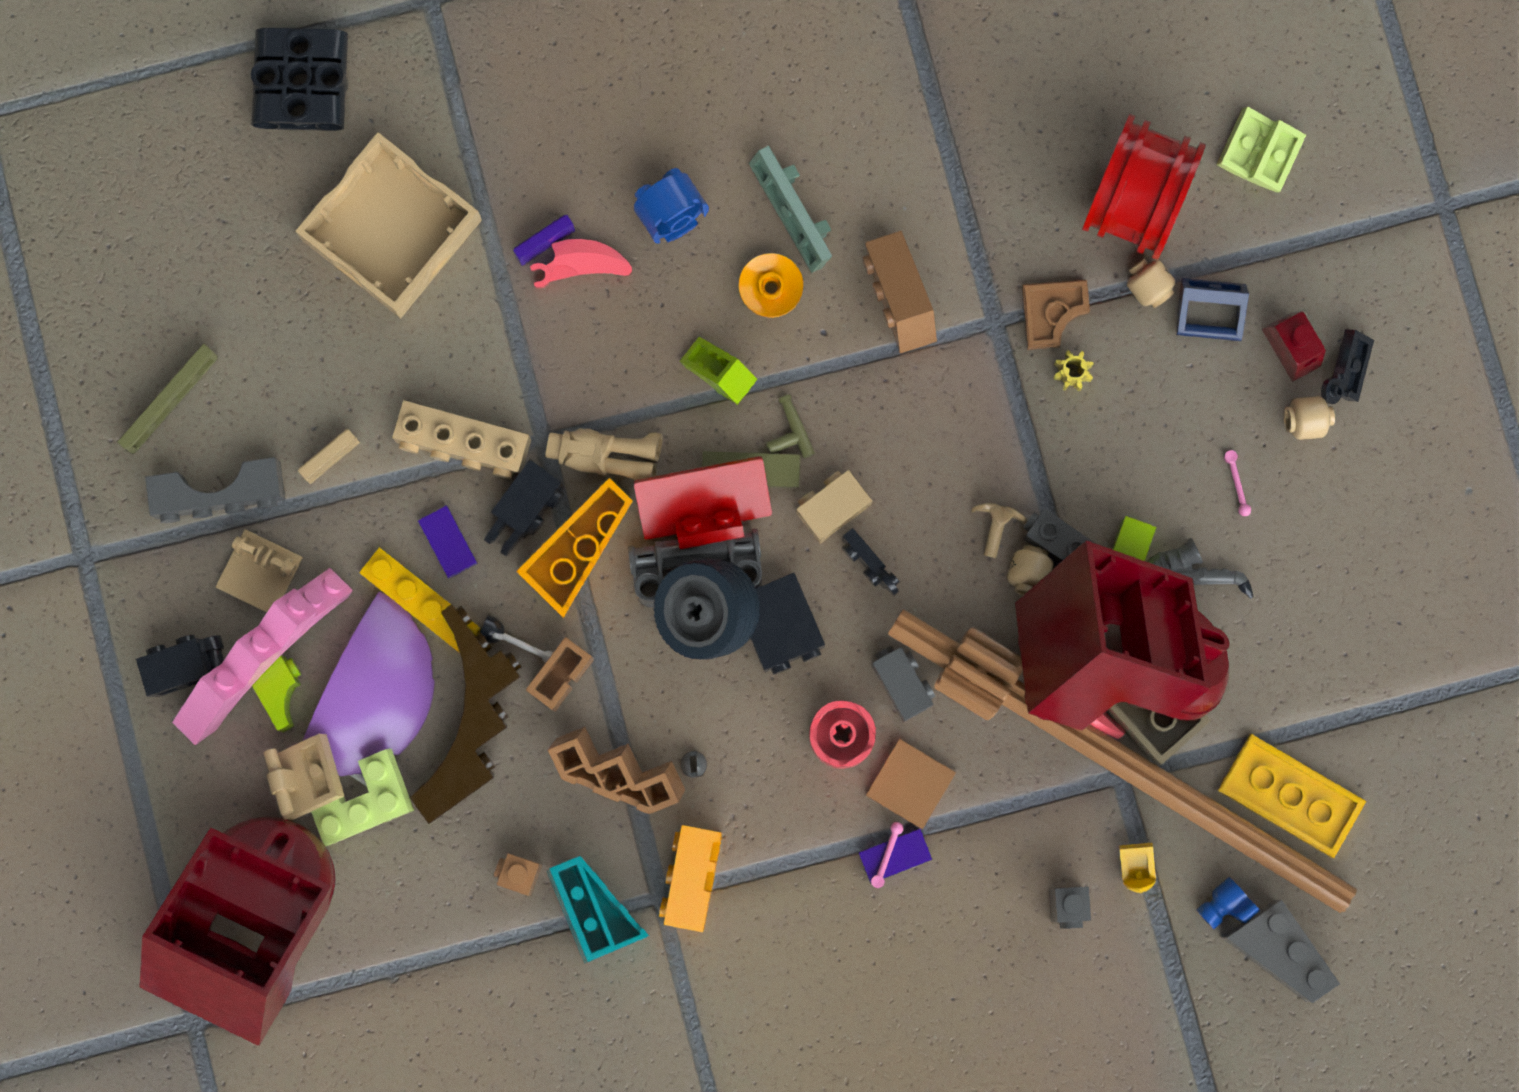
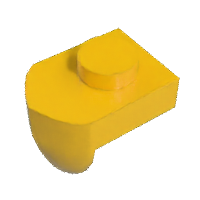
(1138, 866)

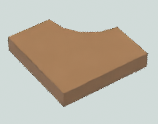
(1050, 308)

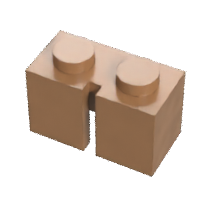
(552, 681)

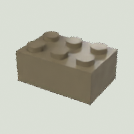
(1154, 732)

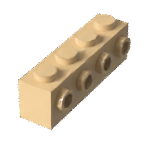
(461, 439)

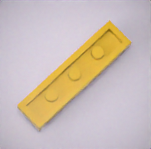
(411, 594)

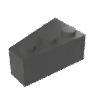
(1284, 951)

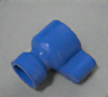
(1227, 900)

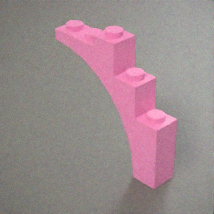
(256, 652)

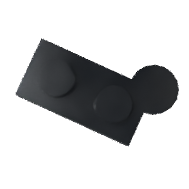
(1349, 368)
(857, 549)

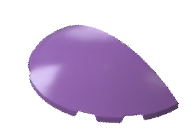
(377, 689)

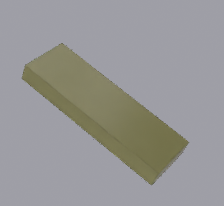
(780, 469)

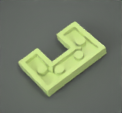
(382, 803)

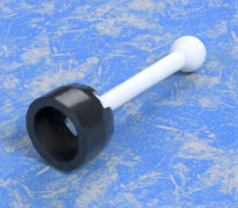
(494, 632)

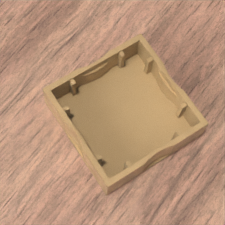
(389, 225)

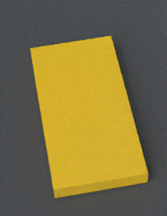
(1291, 796)

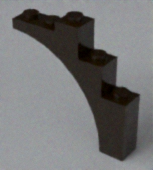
(485, 676)

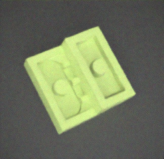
(1261, 150)

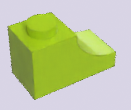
(719, 370)
(276, 689)

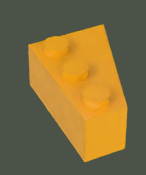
(691, 878)

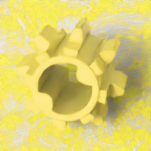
(1064, 371)

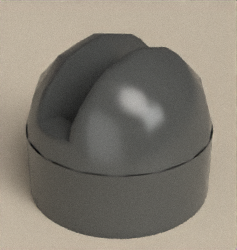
(701, 764)

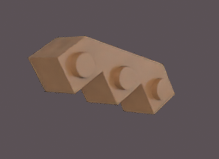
(615, 773)

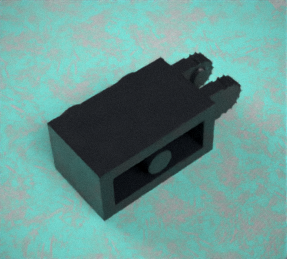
(524, 505)

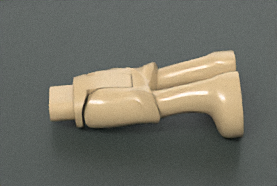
(589, 452)

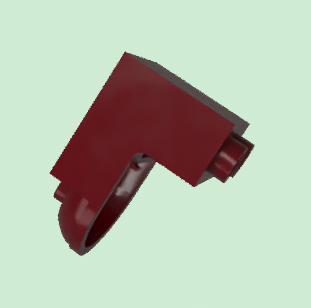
(1170, 650)
(262, 877)

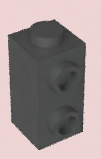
(1053, 535)
(901, 682)
(1070, 906)

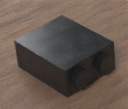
(785, 626)

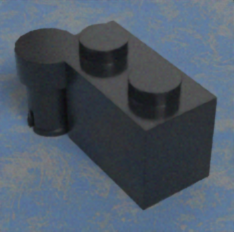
(180, 665)

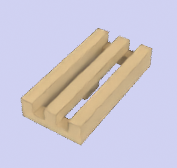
(328, 456)

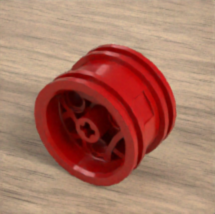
(1144, 187)

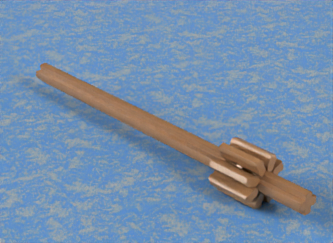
(986, 675)

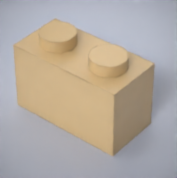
(833, 505)

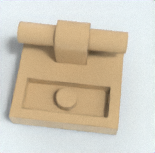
(303, 776)

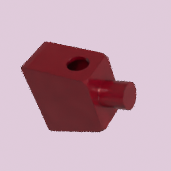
(1295, 344)

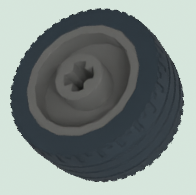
(706, 609)

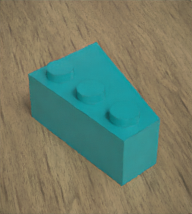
(592, 911)

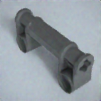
(650, 561)

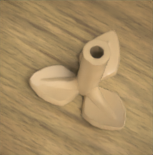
(1000, 516)

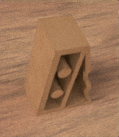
(901, 291)

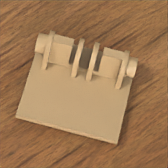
(258, 571)

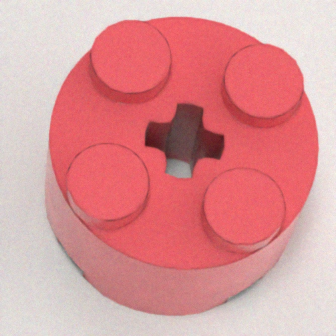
(823, 730)

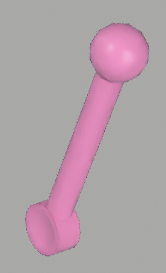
(1230, 458)
(878, 881)

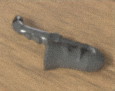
(1181, 561)

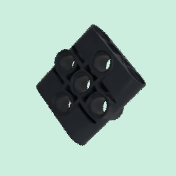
(324, 57)

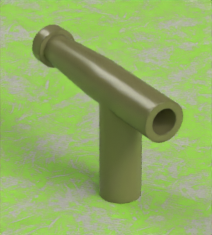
(798, 434)

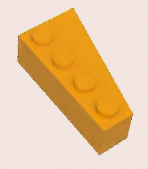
(572, 551)

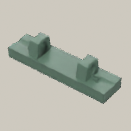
(778, 188)

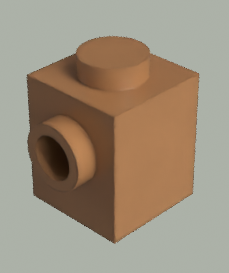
(517, 874)

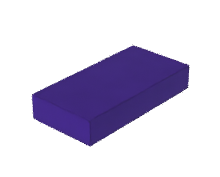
(543, 239)
(447, 542)
(908, 852)

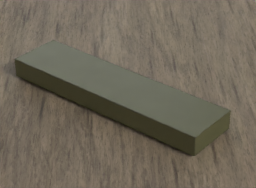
(168, 399)

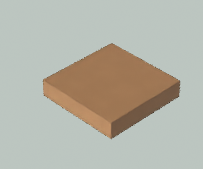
(910, 784)

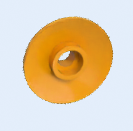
(776, 270)

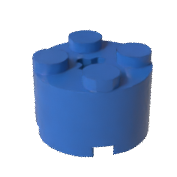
(670, 206)

